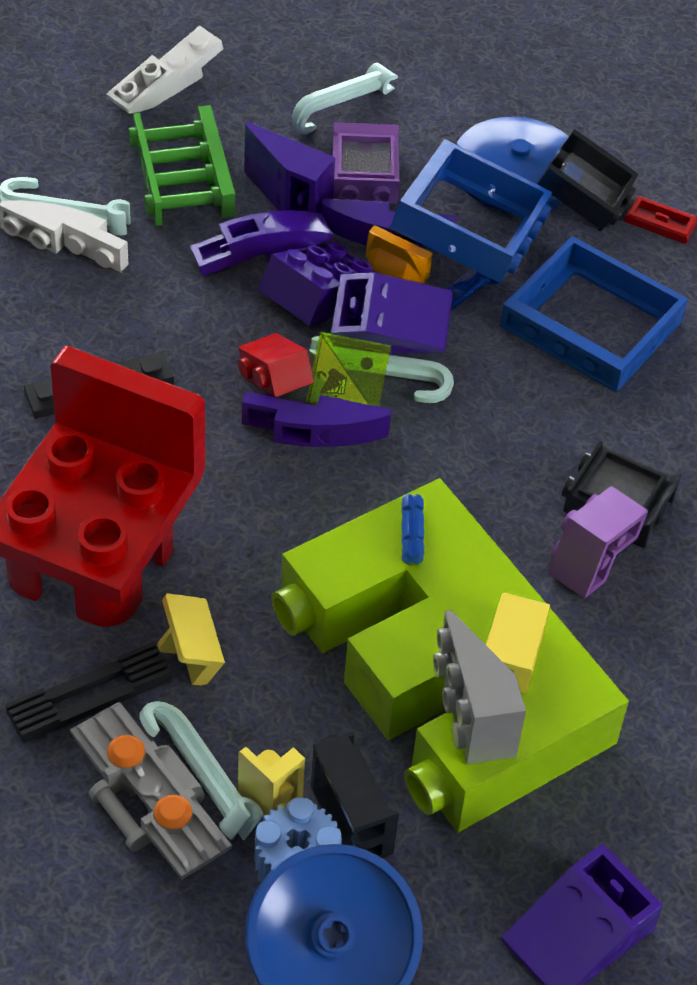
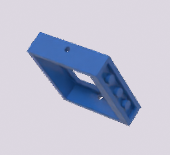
(474, 176)
(577, 258)

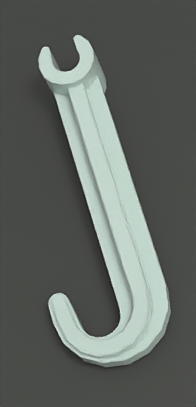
(375, 79)
(116, 212)
(412, 369)
(238, 812)

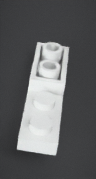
(164, 77)
(58, 226)

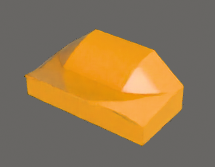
(397, 256)

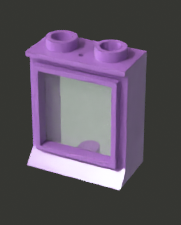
(366, 162)

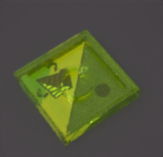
(348, 370)

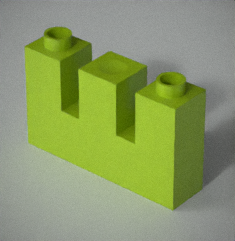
(388, 612)

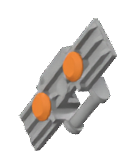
(161, 781)

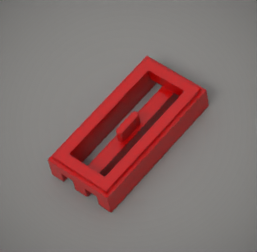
(659, 223)

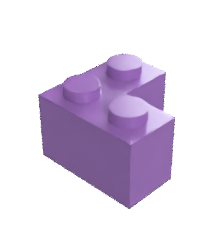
(594, 539)

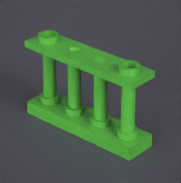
(209, 150)

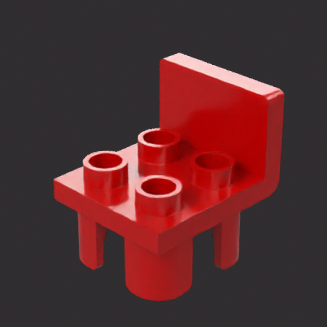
(103, 486)

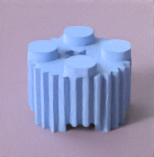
(291, 831)

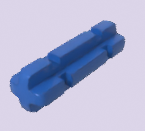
(412, 529)

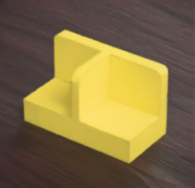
(518, 635)
(192, 637)
(270, 778)

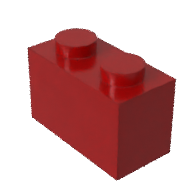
(275, 364)

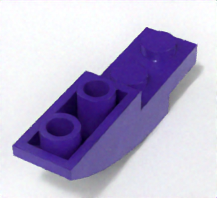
(355, 218)
(260, 234)
(328, 424)

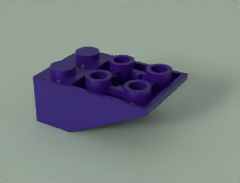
(287, 170)
(309, 278)
(393, 312)
(584, 921)

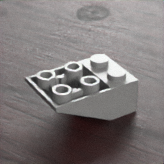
(478, 693)

